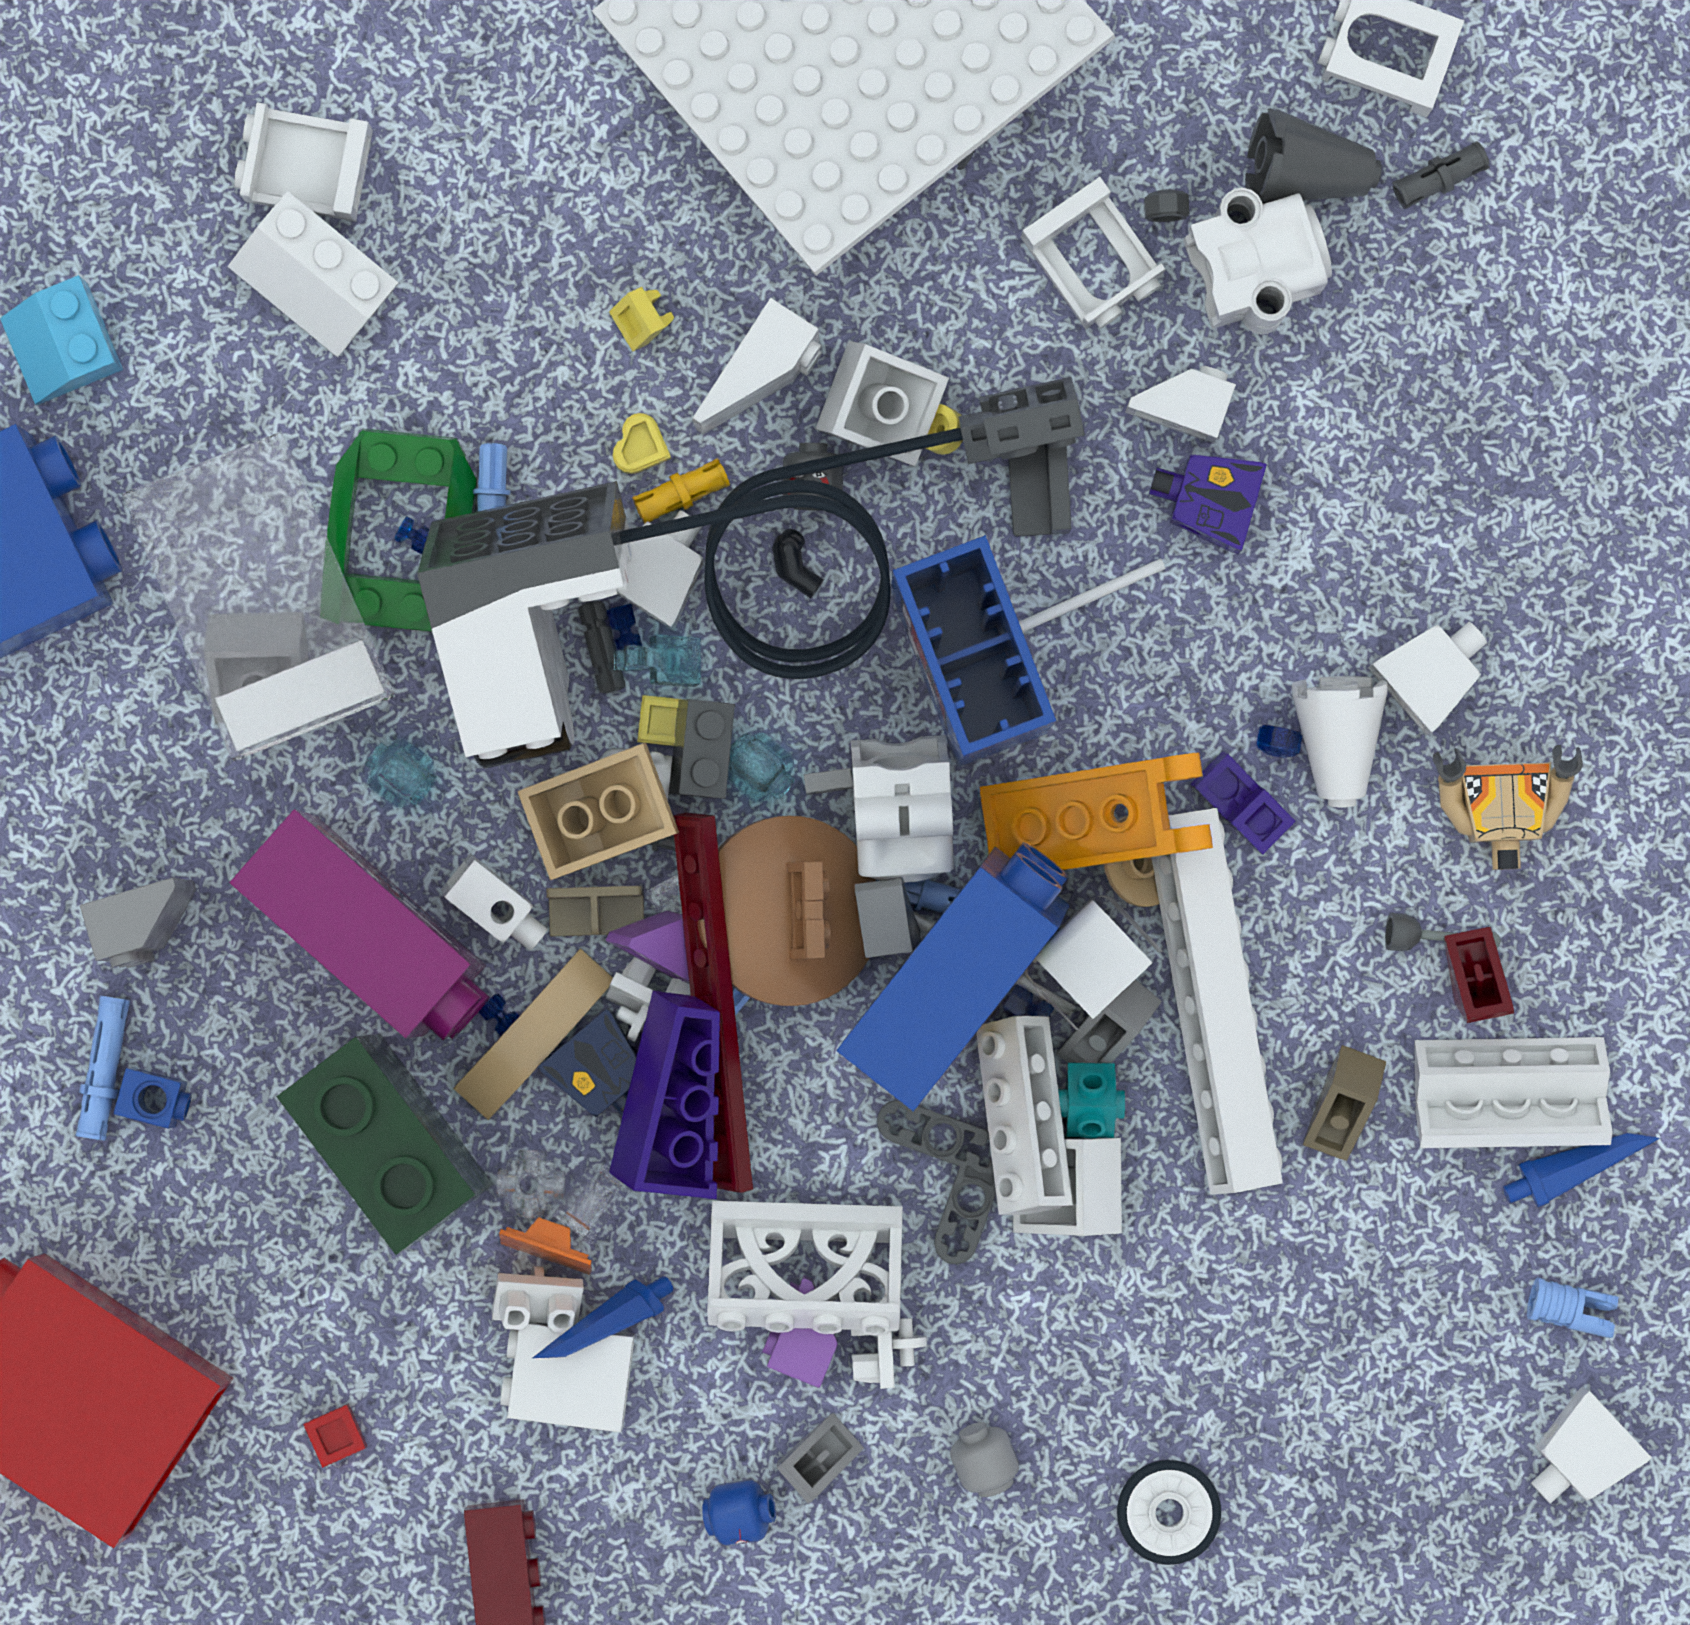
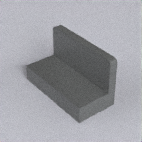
(1040, 492)

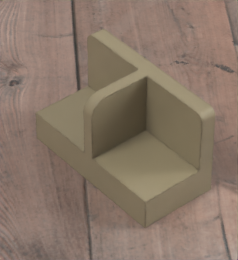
(593, 909)

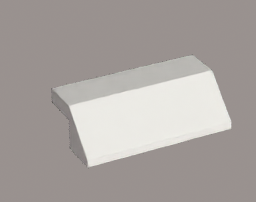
(1512, 1092)

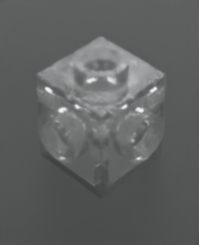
(550, 1183)

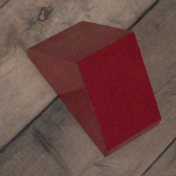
(1477, 975)

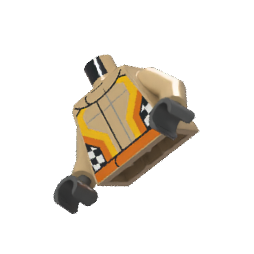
(1505, 801)

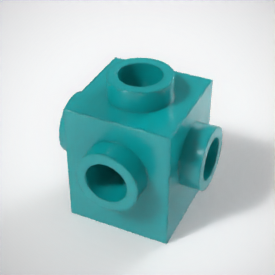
(1091, 1110)

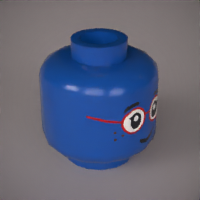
(738, 1512)

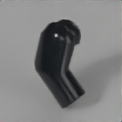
(789, 563)

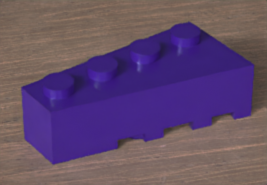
(671, 1101)

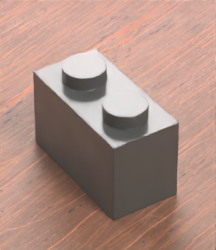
(701, 748)

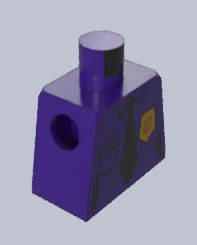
(1212, 497)

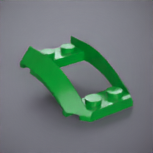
(399, 459)

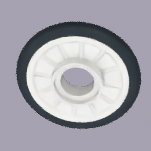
(1138, 1512)

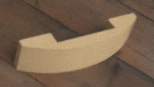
(534, 1034)

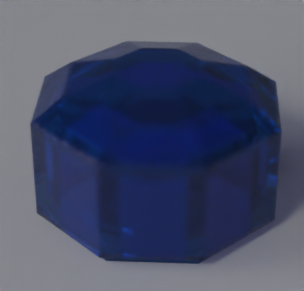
(1278, 741)

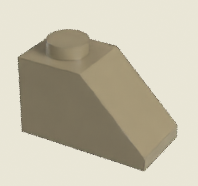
(1345, 1103)

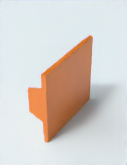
(547, 1242)

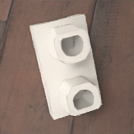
(633, 995)
(537, 1300)
(879, 1366)

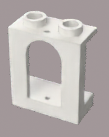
(1349, 67)
(1141, 267)

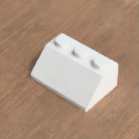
(312, 274)

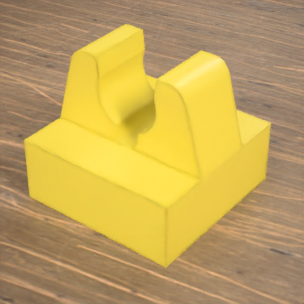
(638, 317)

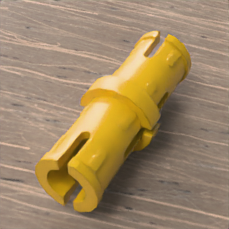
(681, 491)

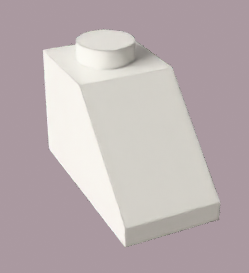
(1187, 403)

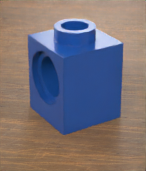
(132, 1093)

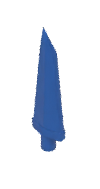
(1562, 1171)
(619, 1312)

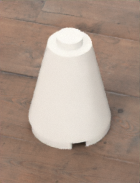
(1340, 733)

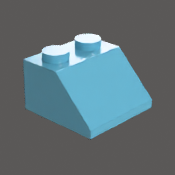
(60, 340)

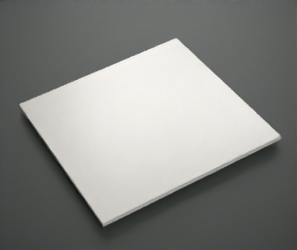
(849, 103)

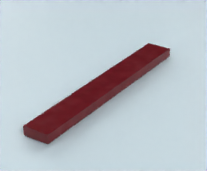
(712, 983)

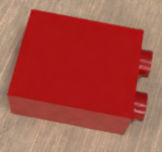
(92, 1398)

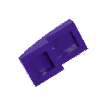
(1243, 802)

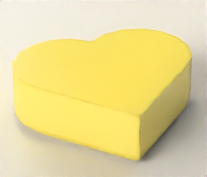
(641, 445)

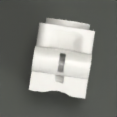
(1270, 258)
(903, 808)

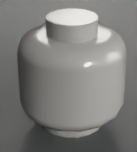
(984, 1459)

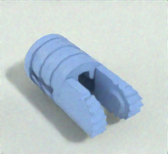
(1565, 1307)

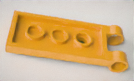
(1074, 818)

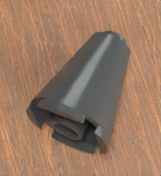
(1307, 160)

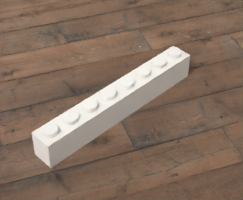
(1217, 1013)

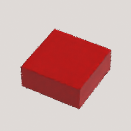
(335, 1435)

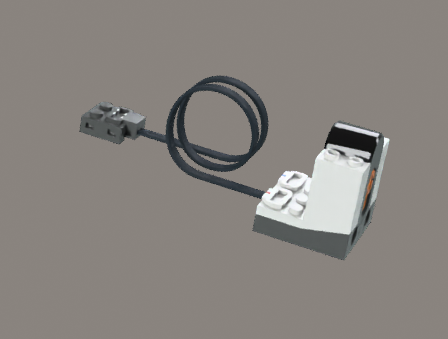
(505, 568)

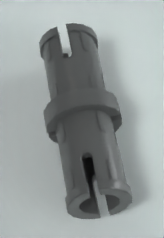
(1441, 175)

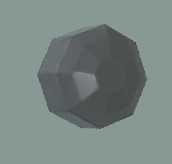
(1166, 205)

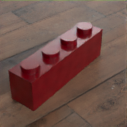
(502, 1564)

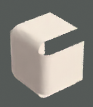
(1093, 958)

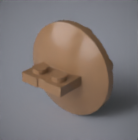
(791, 910)

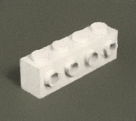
(1024, 1115)

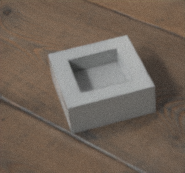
(828, 781)

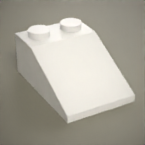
(765, 362)

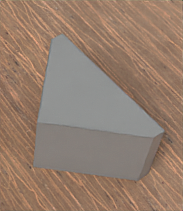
(886, 918)
(819, 1457)

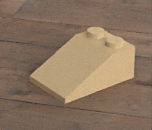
(598, 811)

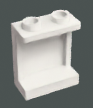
(309, 157)
(572, 1390)

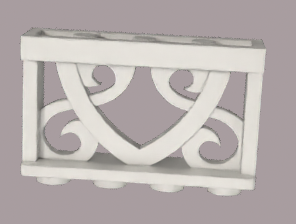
(856, 1224)

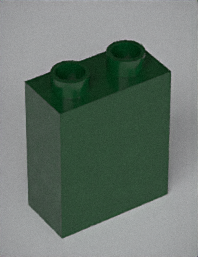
(385, 1141)

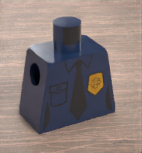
(594, 1065)

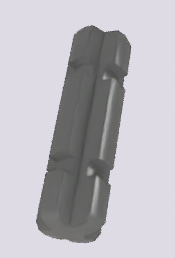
(601, 646)

